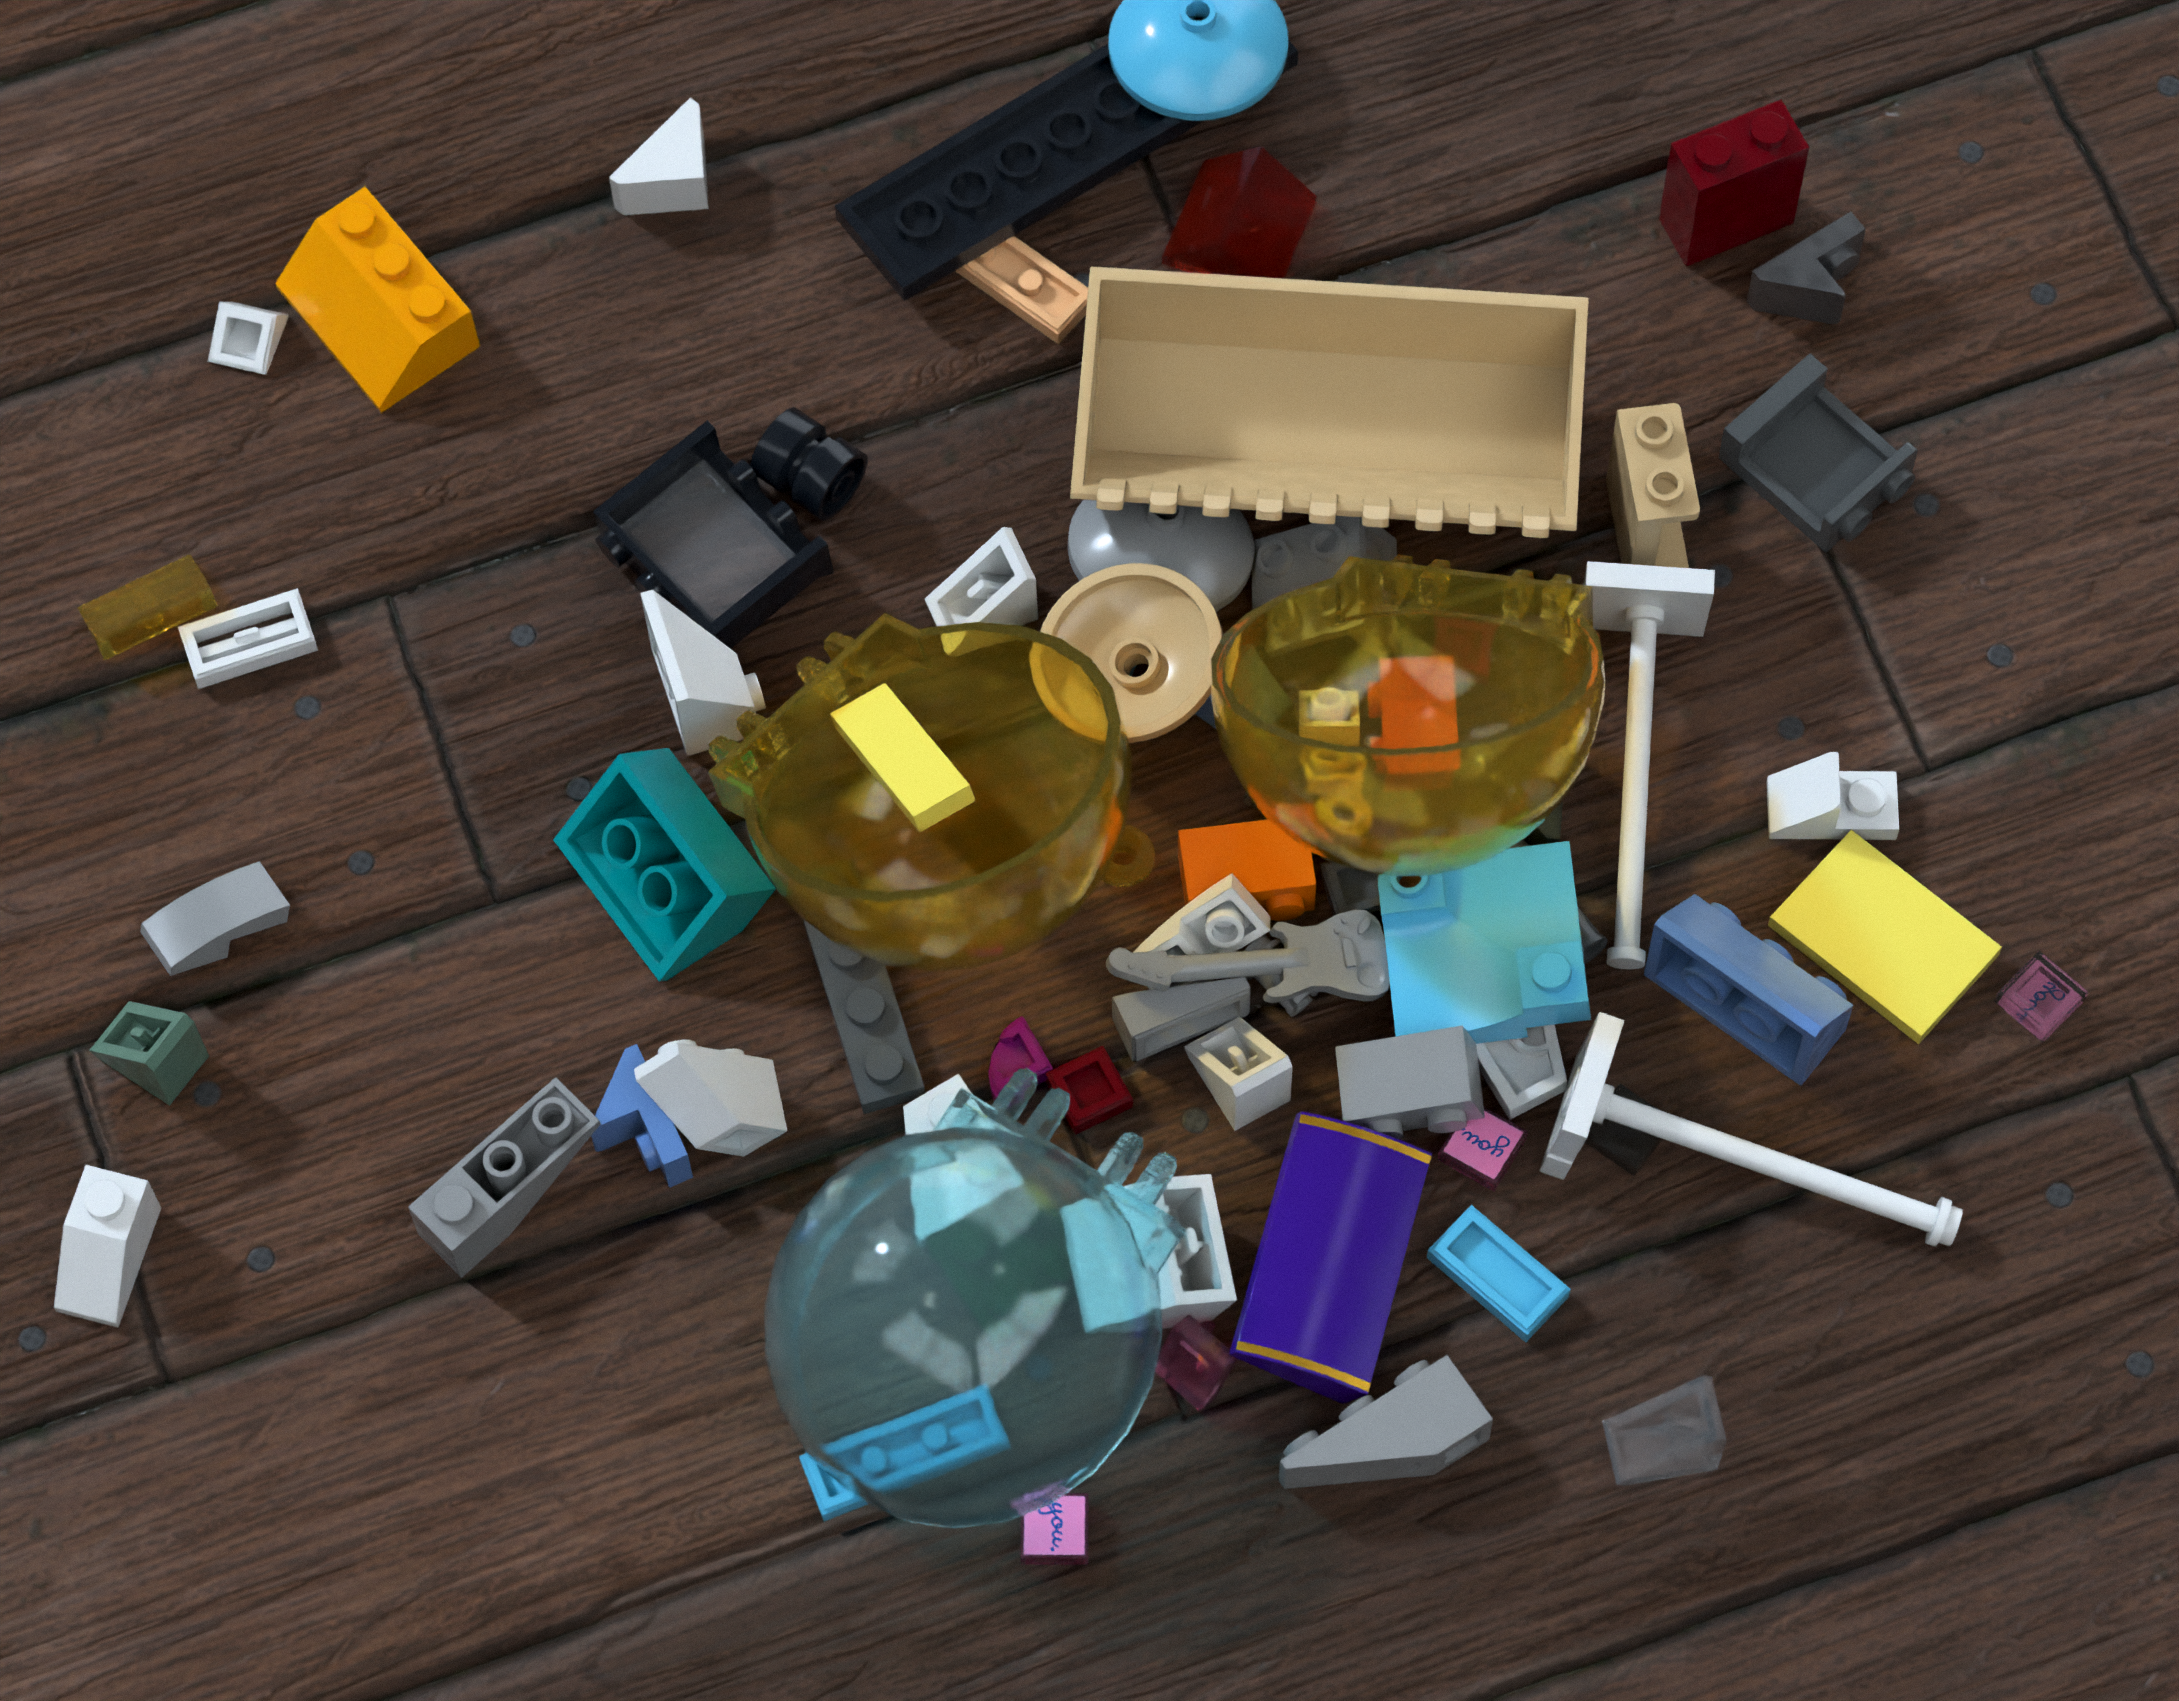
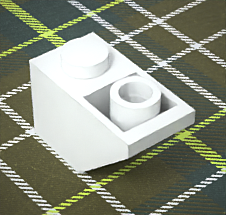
(715, 1096)

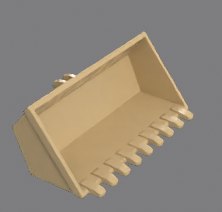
(1331, 400)

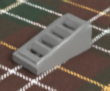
(1161, 1019)

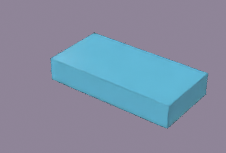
(1498, 1273)

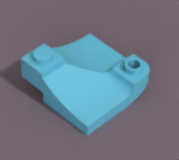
(1487, 946)

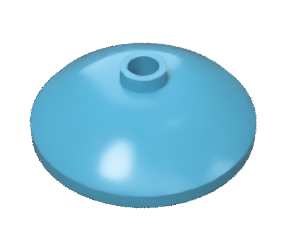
(1198, 66)

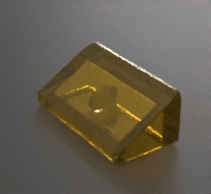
(147, 606)

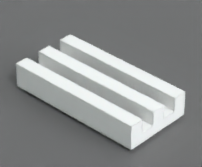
(252, 647)

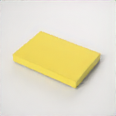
(1884, 936)

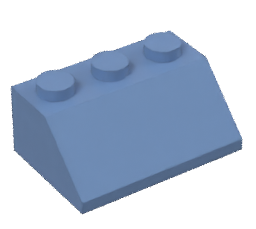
(1746, 986)

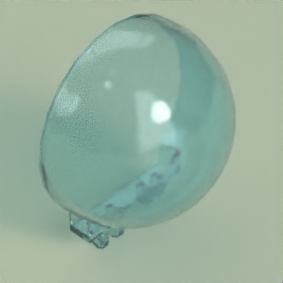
(971, 1313)

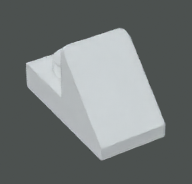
(1827, 803)

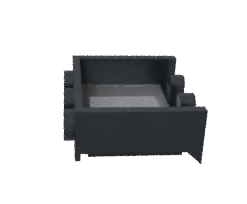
(710, 539)

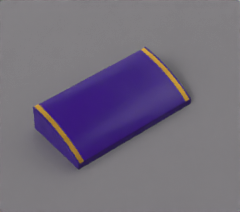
(1330, 1256)

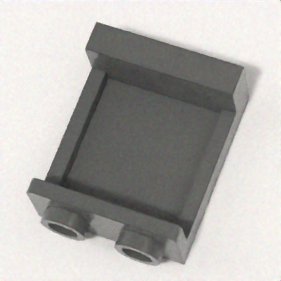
(1815, 457)

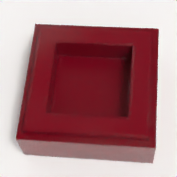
(1093, 1088)

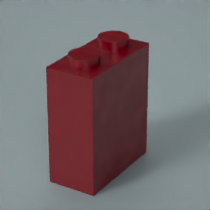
(1733, 182)

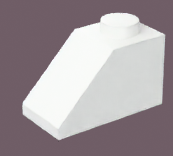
(104, 1244)

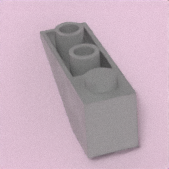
(502, 1178)
(1403, 1434)

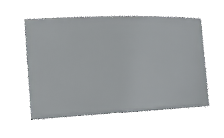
(203, 921)

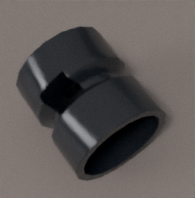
(816, 468)

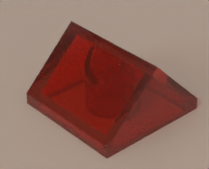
(1241, 218)

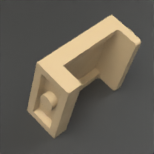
(1651, 485)

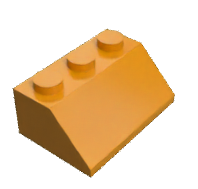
(376, 301)

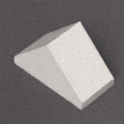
(666, 169)
(988, 587)
(1242, 1071)

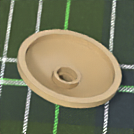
(1148, 618)

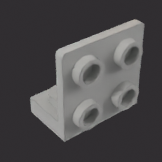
(1313, 555)

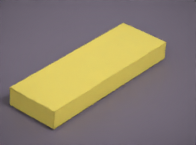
(902, 757)

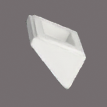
(246, 336)

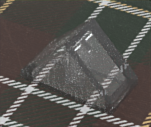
(1667, 1435)

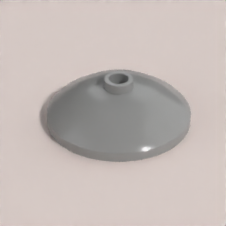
(1205, 549)

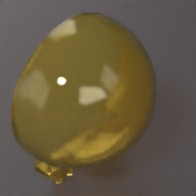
(1411, 710)
(1023, 727)

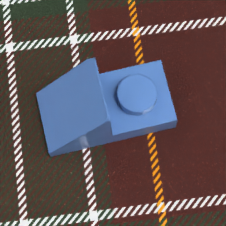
(631, 1113)

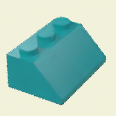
(663, 861)

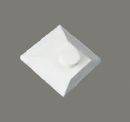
(698, 676)

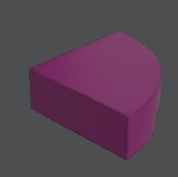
(1016, 1050)

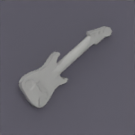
(1334, 957)

